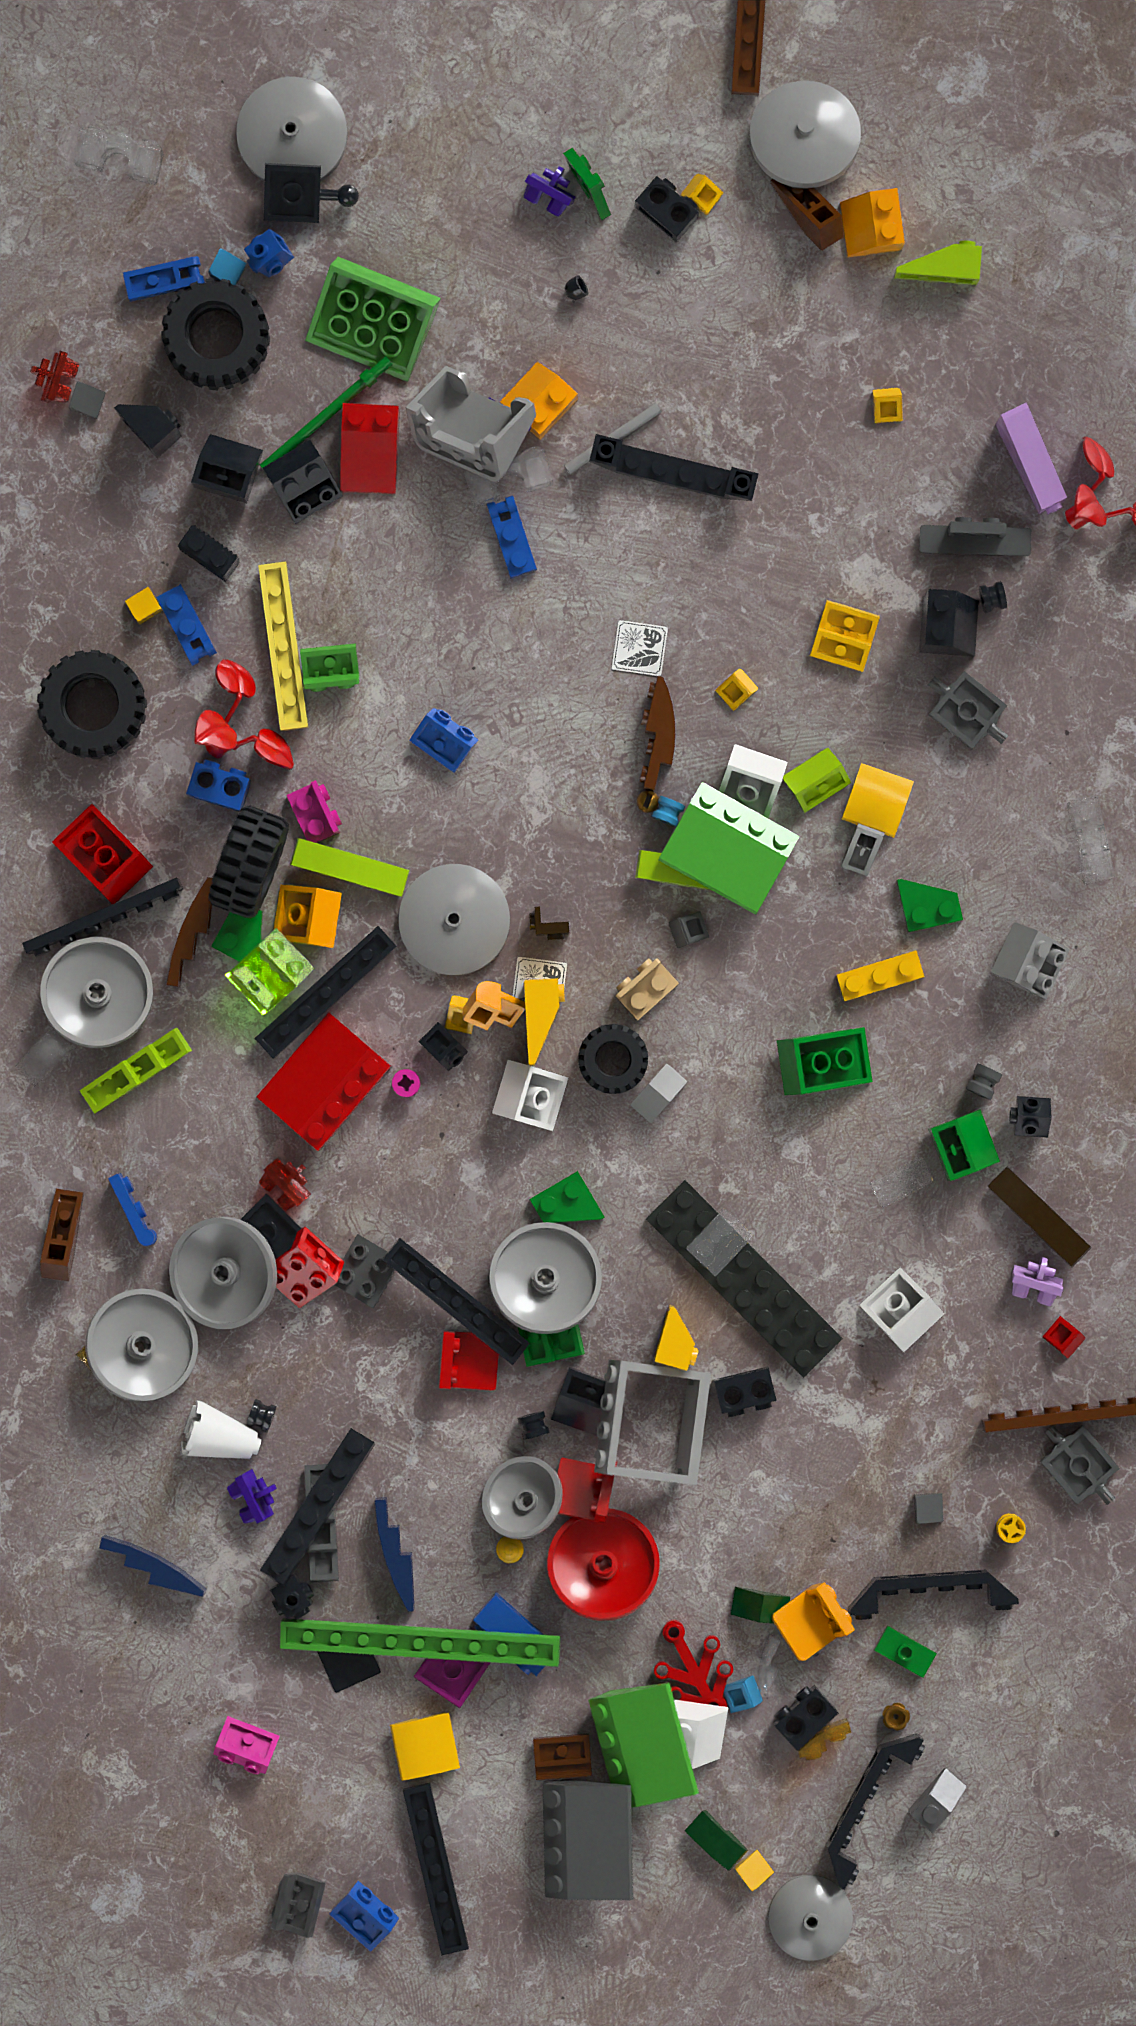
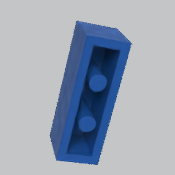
(500, 1616)

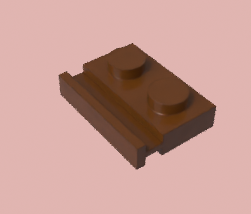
(562, 1756)

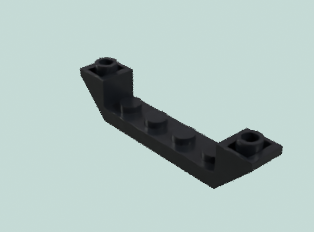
(673, 471)
(867, 1604)
(904, 1748)

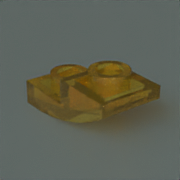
(835, 1732)

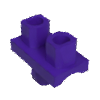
(539, 185)
(256, 1496)

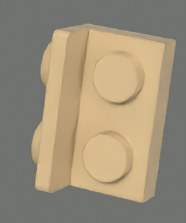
(646, 988)

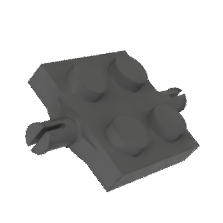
(968, 710)
(1079, 1464)

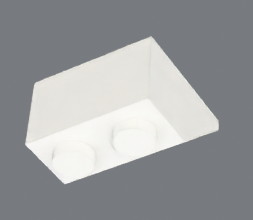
(753, 779)
(530, 1095)
(902, 1309)
(702, 1730)

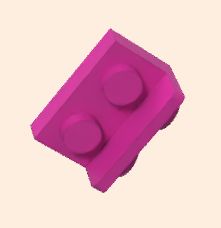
(313, 812)
(245, 1746)

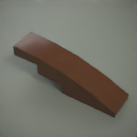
(196, 922)

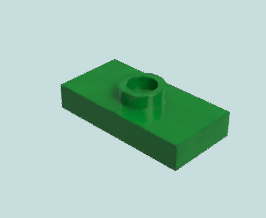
(905, 1651)

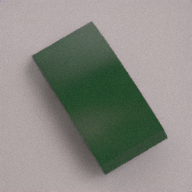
(716, 1840)

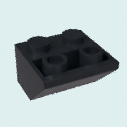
(227, 468)
(302, 481)
(580, 1401)

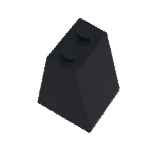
(948, 623)

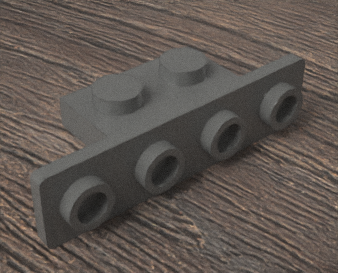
(975, 538)

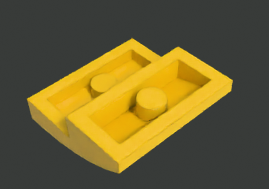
(844, 635)
(877, 800)
(424, 1746)

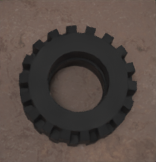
(635, 1048)

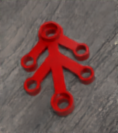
(696, 1675)

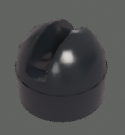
(576, 288)

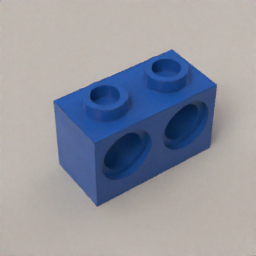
(216, 792)

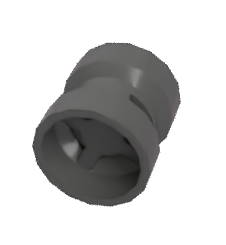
(983, 1082)

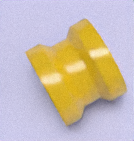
(1014, 1534)

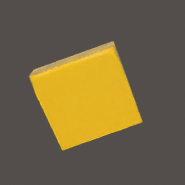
(702, 192)
(887, 405)
(143, 605)
(736, 689)
(455, 1016)
(754, 1870)

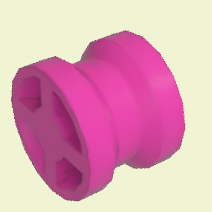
(408, 1086)

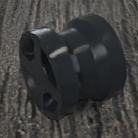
(993, 597)
(261, 1415)
(533, 1425)

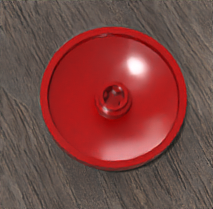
(603, 1567)

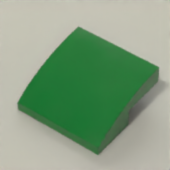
(552, 1347)

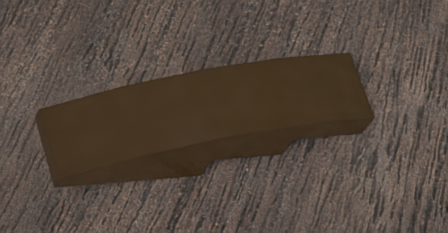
(1039, 1217)

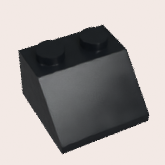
(151, 425)

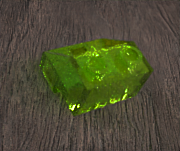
(255, 974)

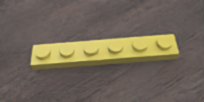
(283, 646)

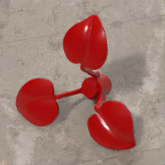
(1086, 505)
(220, 737)

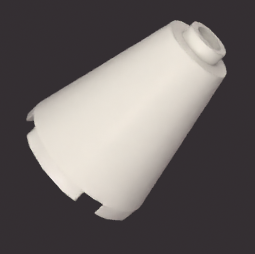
(217, 1435)

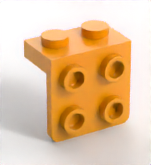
(812, 1620)

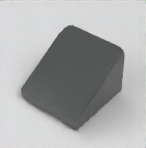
(86, 400)
(688, 929)
(928, 1508)

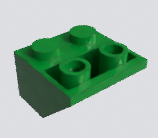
(964, 1145)

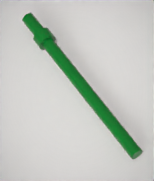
(367, 378)

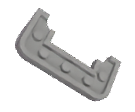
(468, 427)

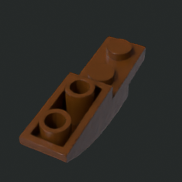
(658, 722)

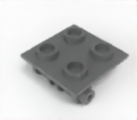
(364, 1272)

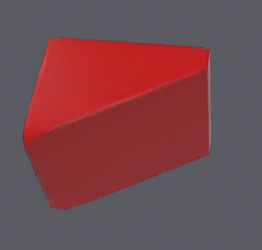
(1064, 1337)

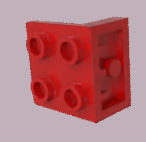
(307, 1268)
(467, 1362)
(584, 1491)

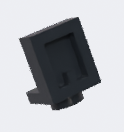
(443, 1046)

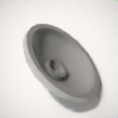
(511, 1488)
(806, 1898)

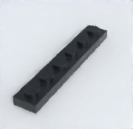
(93, 921)
(325, 992)
(455, 1301)
(317, 1507)
(435, 1869)

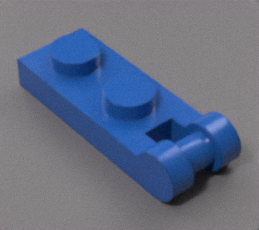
(162, 278)
(512, 538)
(186, 623)
(133, 1211)

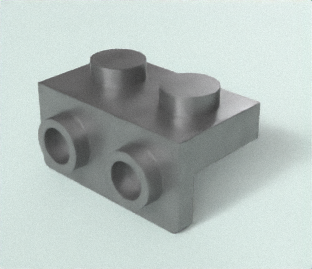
(298, 1904)

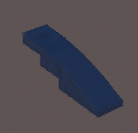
(398, 1563)
(162, 1571)

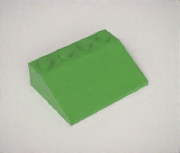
(372, 318)
(728, 848)
(644, 1743)

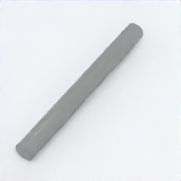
(619, 433)

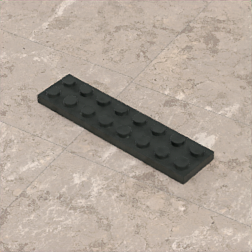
(749, 1285)

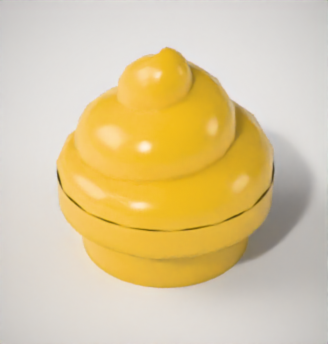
(509, 1550)

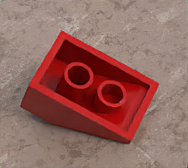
(369, 448)
(102, 854)

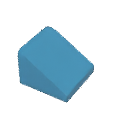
(227, 267)
(742, 1694)

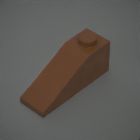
(812, 213)
(61, 1235)

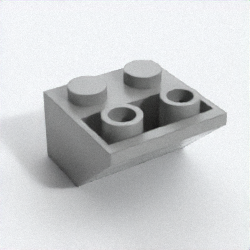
(1030, 960)

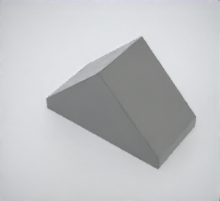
(862, 849)
(658, 1093)

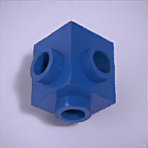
(268, 253)

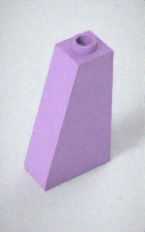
(1031, 458)

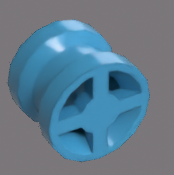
(668, 811)

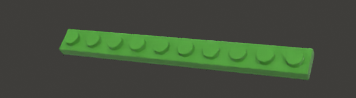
(420, 1642)

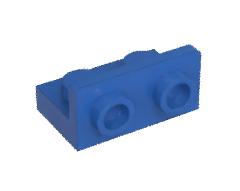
(444, 739)
(364, 1916)

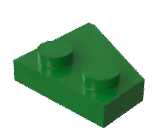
(927, 905)
(567, 1202)

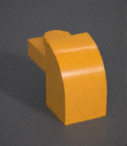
(491, 1005)

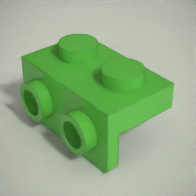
(330, 667)

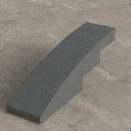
(324, 1549)

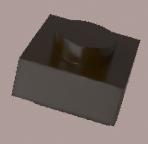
(553, 930)

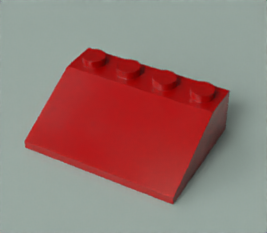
(324, 1081)

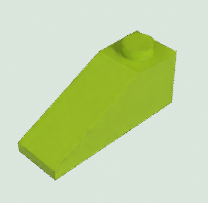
(952, 264)

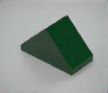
(756, 1604)

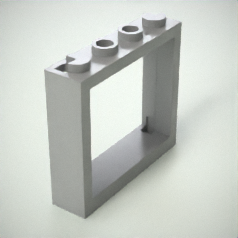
(691, 1428)

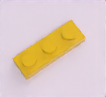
(880, 975)

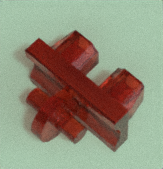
(60, 366)
(289, 1181)

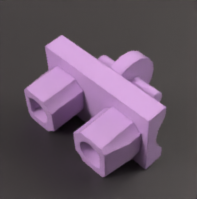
(1037, 1277)

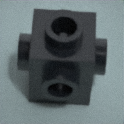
(1031, 1116)
(293, 1587)

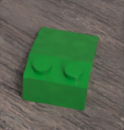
(824, 1061)

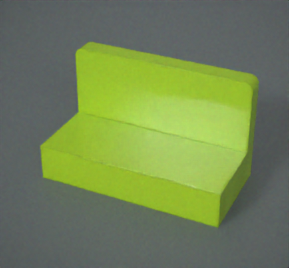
(816, 779)

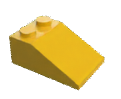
(542, 1006)

